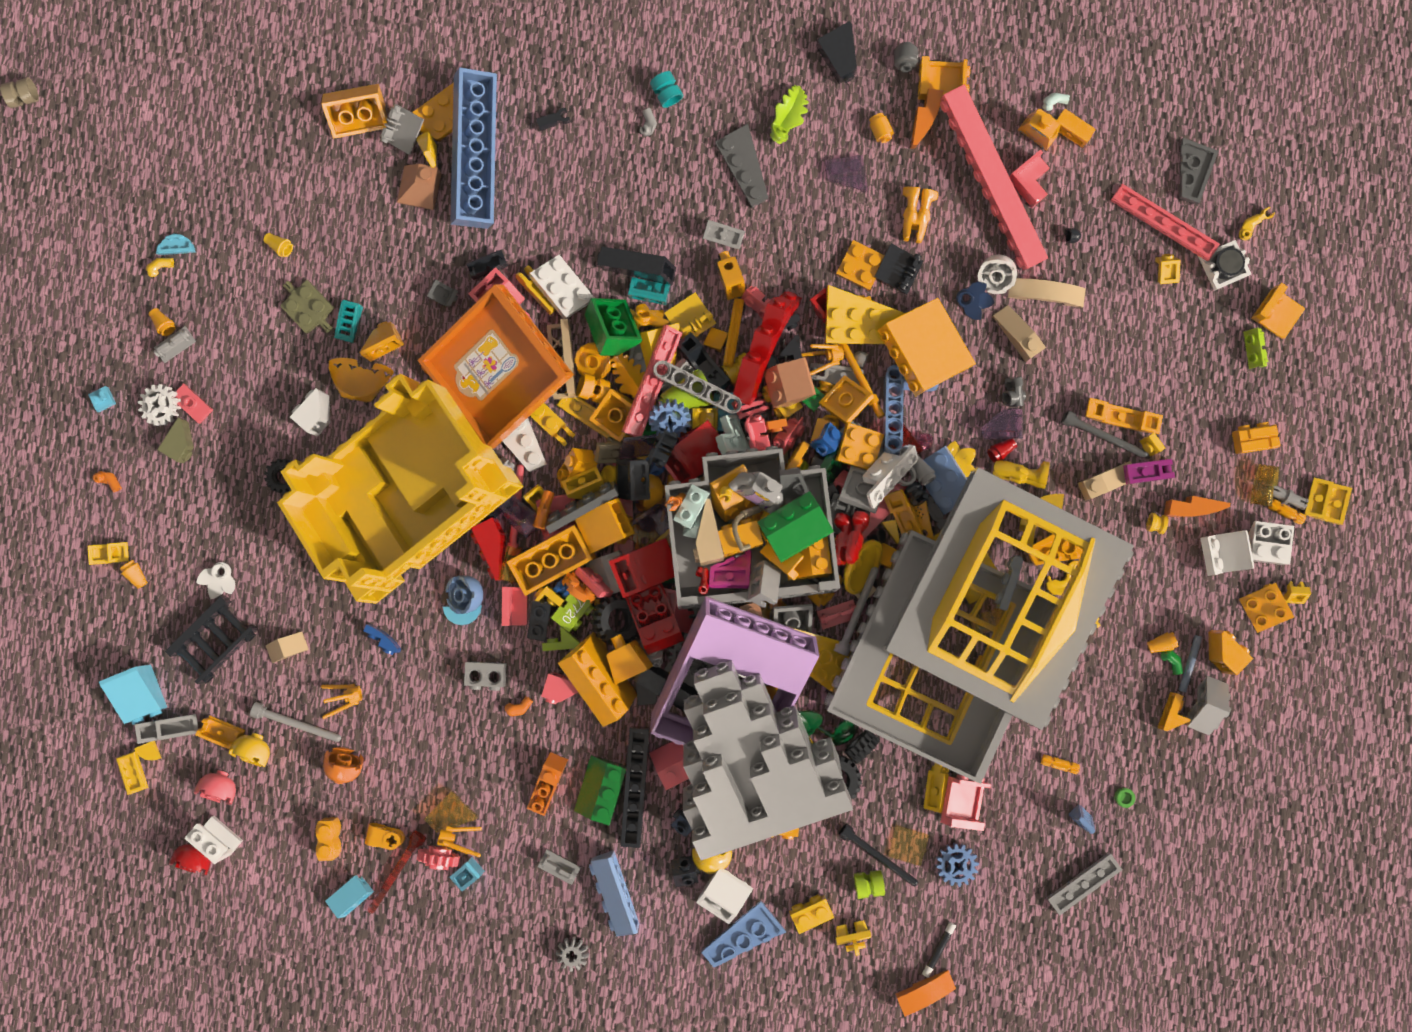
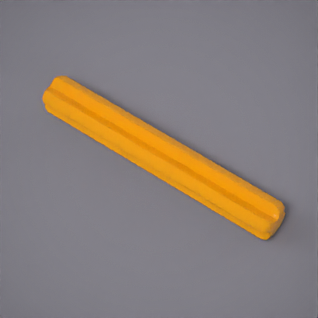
(733, 332)

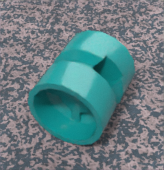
(664, 86)

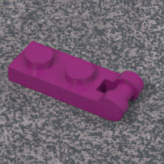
(1148, 471)

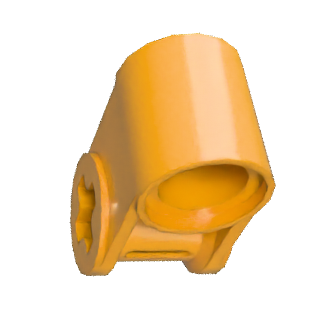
(380, 836)

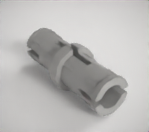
(1289, 497)

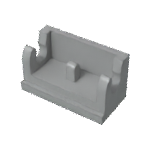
(724, 234)
(764, 584)

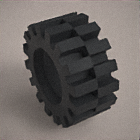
(271, 476)
(862, 746)

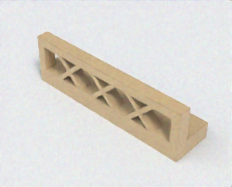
(567, 355)

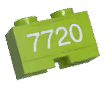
(571, 614)

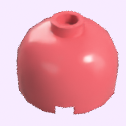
(216, 787)

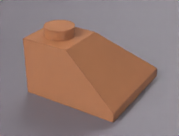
(419, 186)

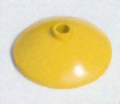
(857, 574)

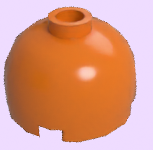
(338, 765)

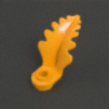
(628, 374)

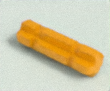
(1287, 512)
(1060, 764)

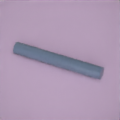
(1190, 663)

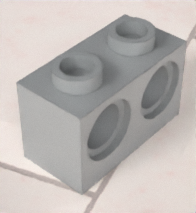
(485, 670)

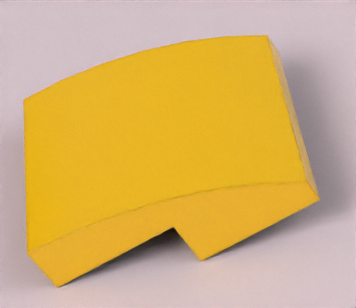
(1328, 501)

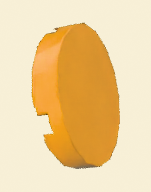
(591, 362)

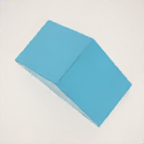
(467, 874)

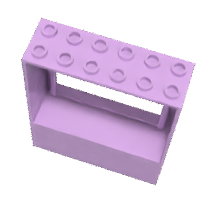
(754, 646)

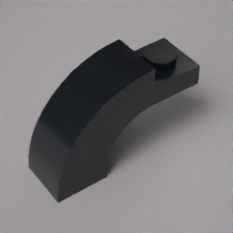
(700, 359)

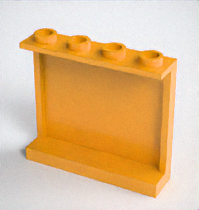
(926, 346)

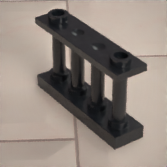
(193, 634)

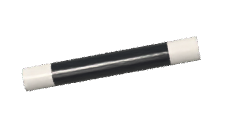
(939, 949)

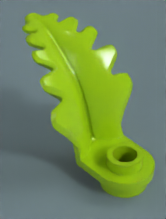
(789, 114)

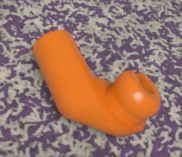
(107, 478)
(518, 709)

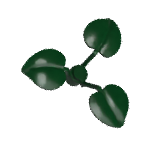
(842, 733)

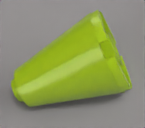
(689, 400)

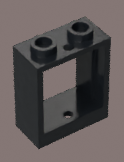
(629, 479)

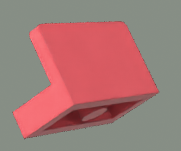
(514, 606)

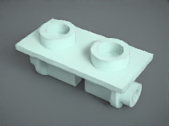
(691, 506)

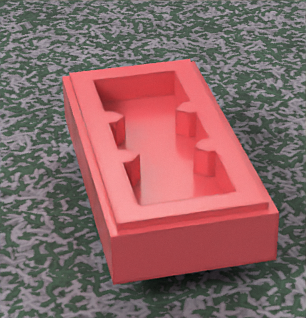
(193, 404)
(593, 582)

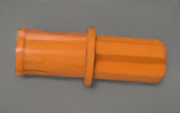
(543, 509)

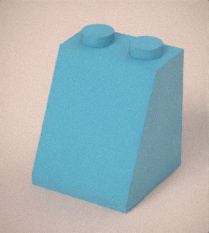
(134, 694)

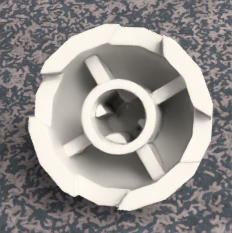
(998, 273)

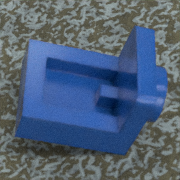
(828, 440)

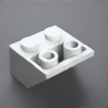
(313, 413)
(1271, 542)
(724, 895)

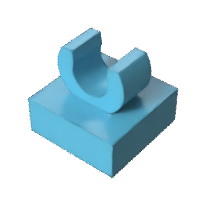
(102, 399)

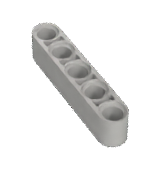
(706, 387)

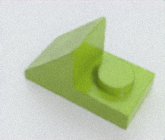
(568, 641)

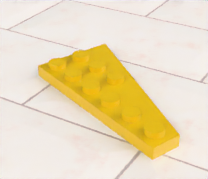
(854, 318)

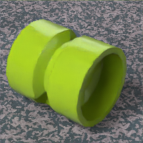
(869, 884)

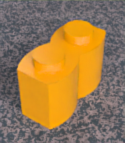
(328, 841)

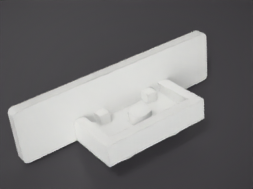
(887, 473)

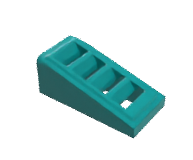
(341, 319)

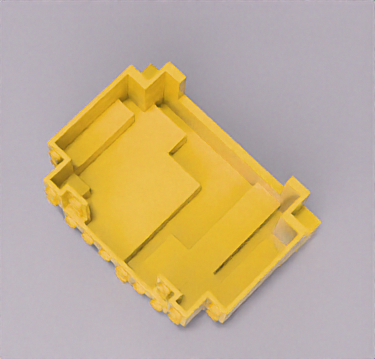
(395, 490)

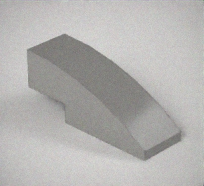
(166, 728)

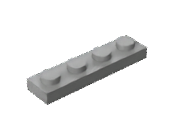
(1084, 883)

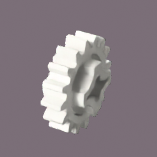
(156, 406)

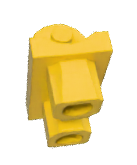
(861, 934)

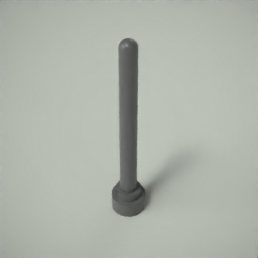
(1071, 419)

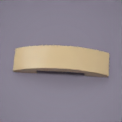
(1047, 291)

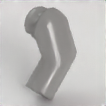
(650, 124)

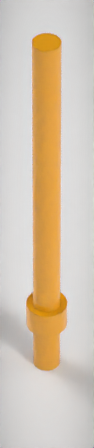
(862, 380)

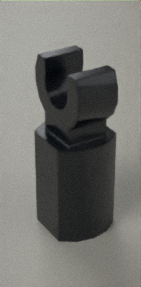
(552, 120)

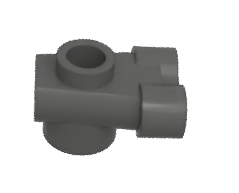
(1015, 394)

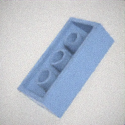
(615, 894)

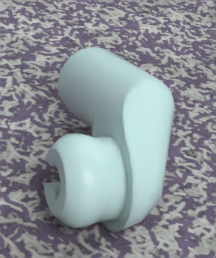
(1054, 98)

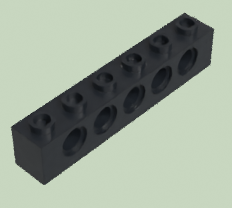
(635, 786)

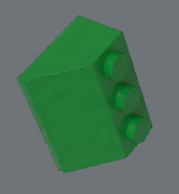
(612, 326)
(795, 526)
(600, 789)

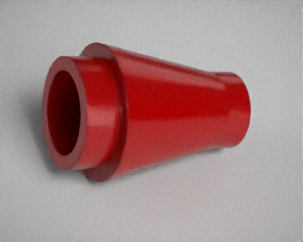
(1000, 450)

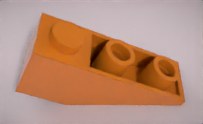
(547, 783)

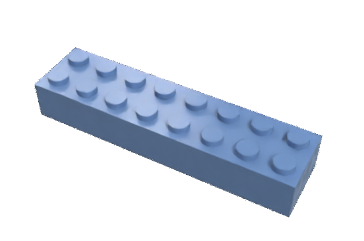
(473, 148)

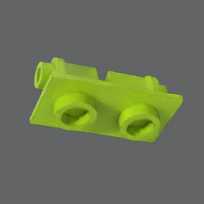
(1255, 354)

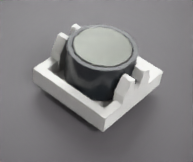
(1226, 265)

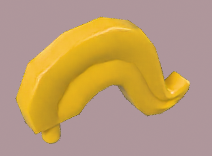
(1057, 587)

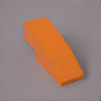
(925, 116)
(1193, 507)
(925, 992)

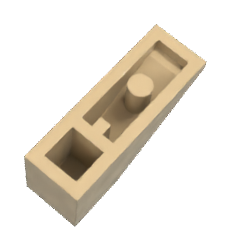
(1019, 333)
(1103, 482)

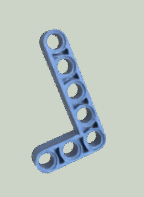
(894, 403)

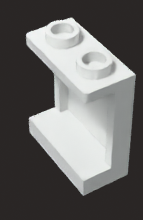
(214, 840)

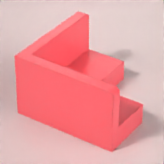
(1025, 179)

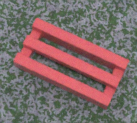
(759, 401)

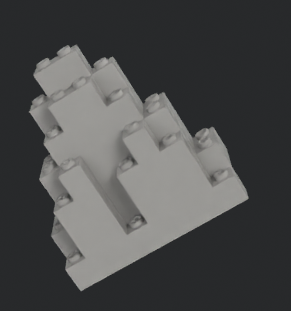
(752, 765)

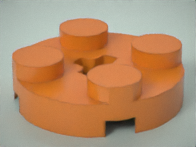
(578, 588)

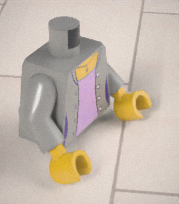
(756, 488)

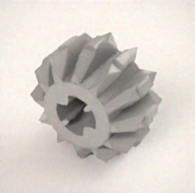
(565, 955)

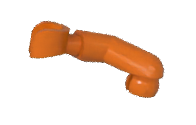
(676, 501)

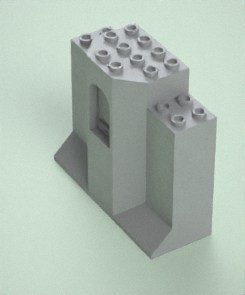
(684, 564)

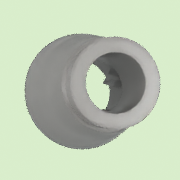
(924, 472)

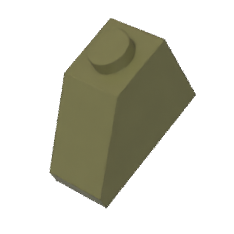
(178, 442)

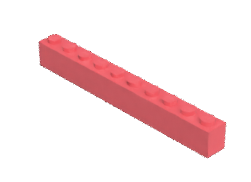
(993, 177)

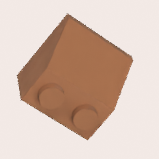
(789, 383)

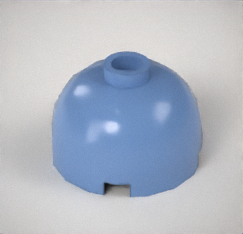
(464, 594)

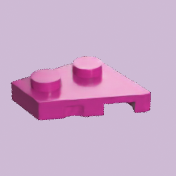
(732, 572)

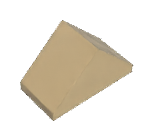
(286, 647)

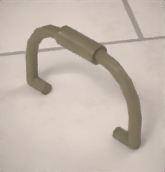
(744, 514)

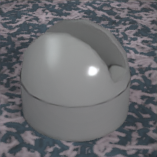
(861, 358)

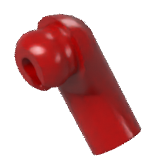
(704, 583)

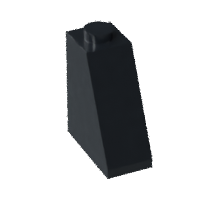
(839, 52)

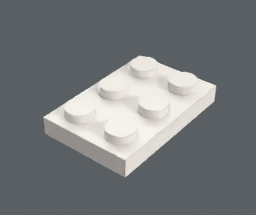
(561, 287)

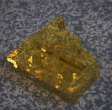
(450, 812)

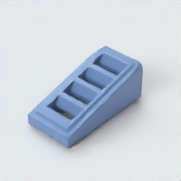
(1083, 819)

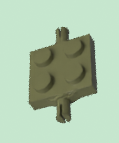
(307, 306)

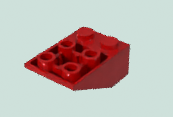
(687, 455)
(492, 544)
(643, 567)
(654, 619)

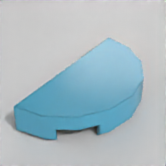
(175, 245)
(461, 619)

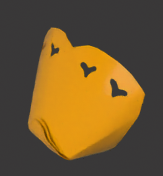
(358, 383)

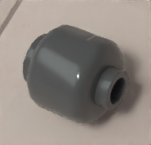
(906, 56)

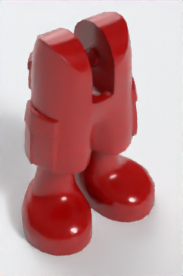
(850, 542)

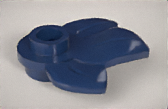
(978, 300)

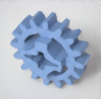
(679, 417)
(962, 859)

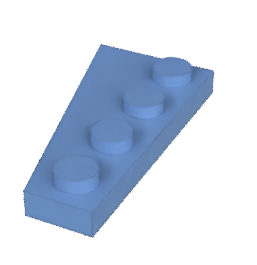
(748, 931)

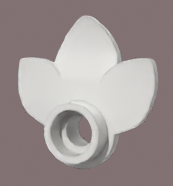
(217, 583)

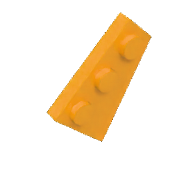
(1065, 552)

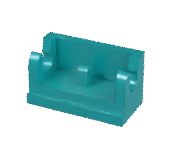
(648, 291)

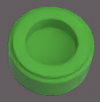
(1124, 797)

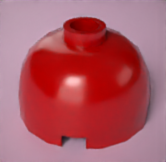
(190, 859)

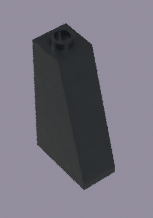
(637, 265)

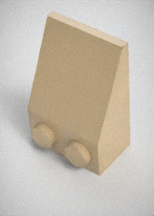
(708, 543)

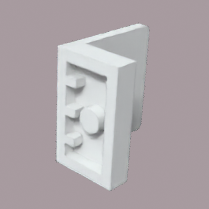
(1227, 552)

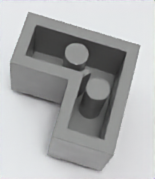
(1210, 707)

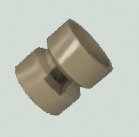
(19, 93)

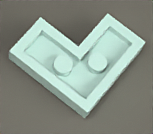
(734, 437)

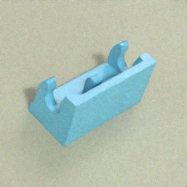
(349, 896)

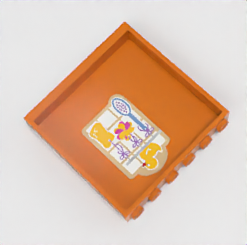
(496, 365)

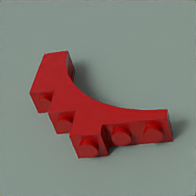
(764, 340)

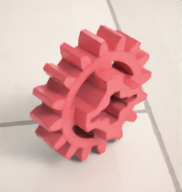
(438, 857)

